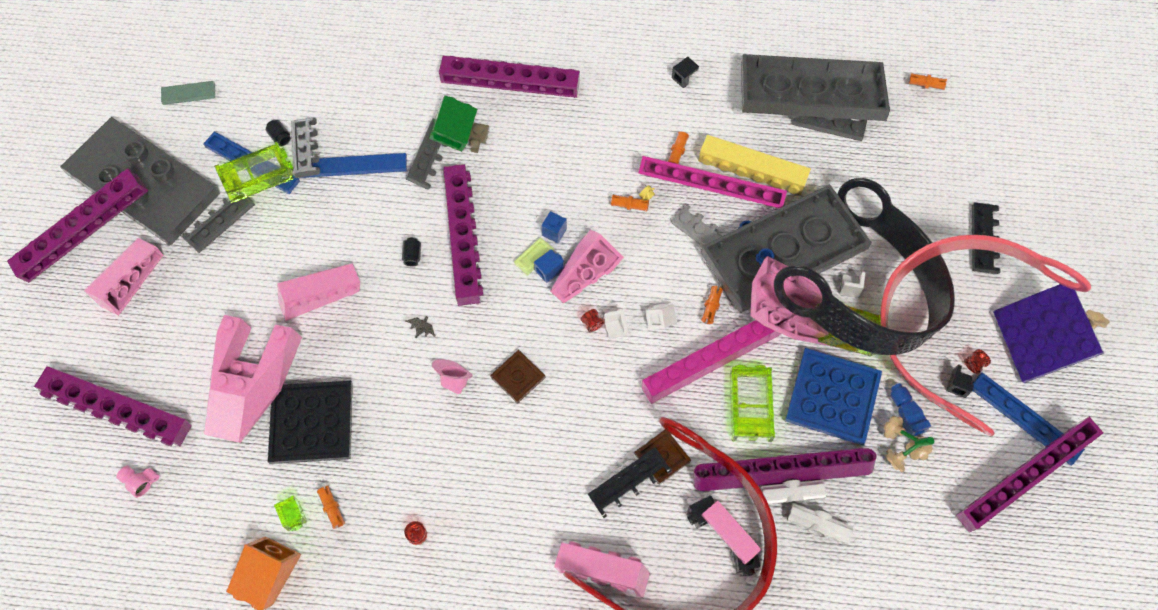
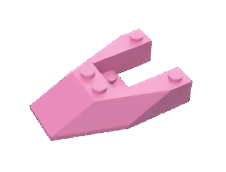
(242, 389)

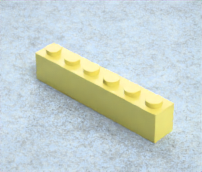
(754, 165)

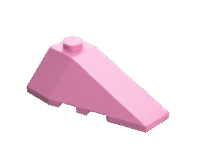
(589, 262)

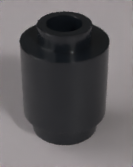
(278, 132)
(411, 252)

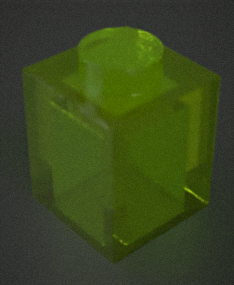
(290, 514)

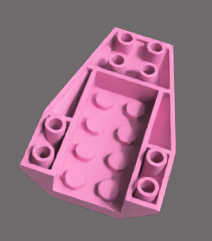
(772, 314)

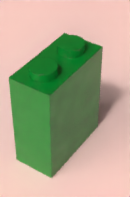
(453, 123)

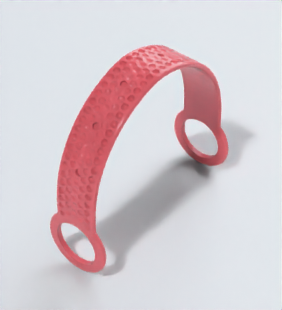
(960, 243)

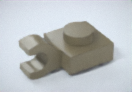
(478, 135)

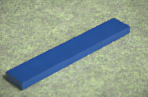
(232, 151)
(361, 165)
(1018, 412)

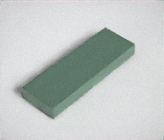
(187, 92)

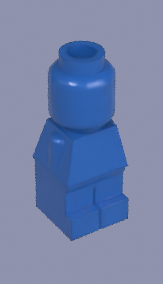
(913, 417)

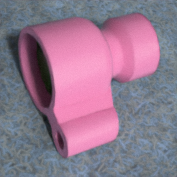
(137, 483)

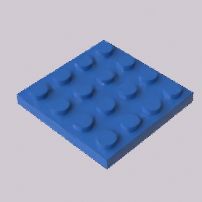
(834, 396)

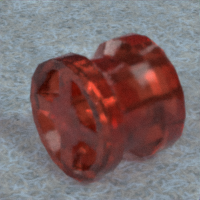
(592, 320)
(977, 361)
(419, 536)

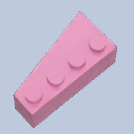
(124, 276)
(316, 290)
(603, 567)

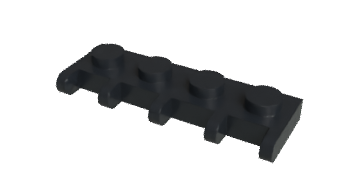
(983, 225)
(627, 480)

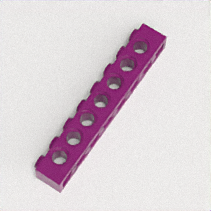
(509, 76)
(77, 226)
(471, 293)
(53, 379)
(1029, 474)

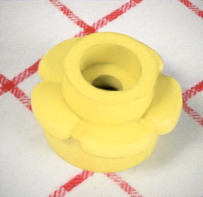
(647, 193)

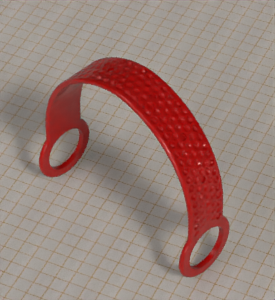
(758, 498)

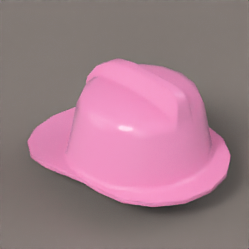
(451, 375)

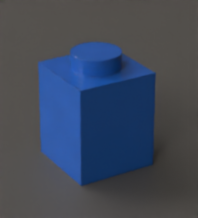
(554, 227)
(549, 265)

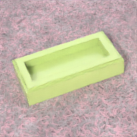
(535, 251)

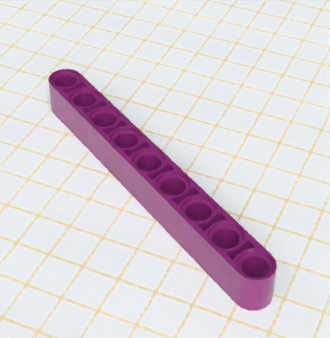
(786, 468)

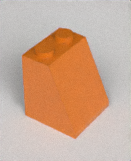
(262, 572)

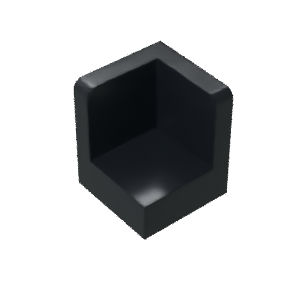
(683, 70)
(960, 383)

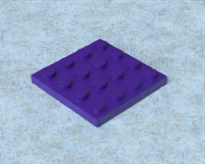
(1047, 332)

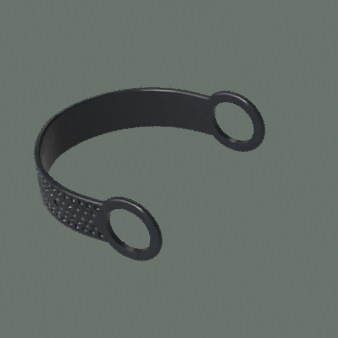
(852, 327)

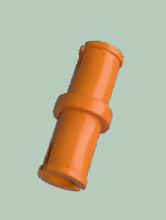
(927, 81)
(678, 148)
(629, 202)
(712, 305)
(330, 507)

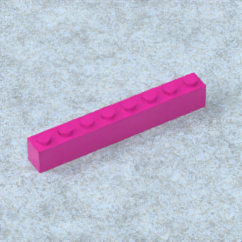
(712, 182)
(706, 360)

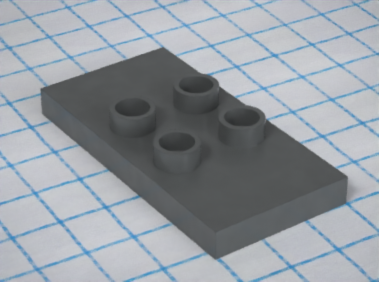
(814, 87)
(174, 191)
(806, 233)

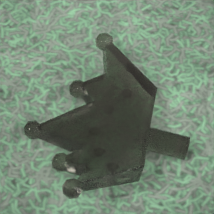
(421, 326)

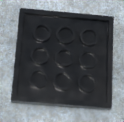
(311, 423)

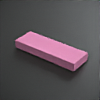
(731, 532)

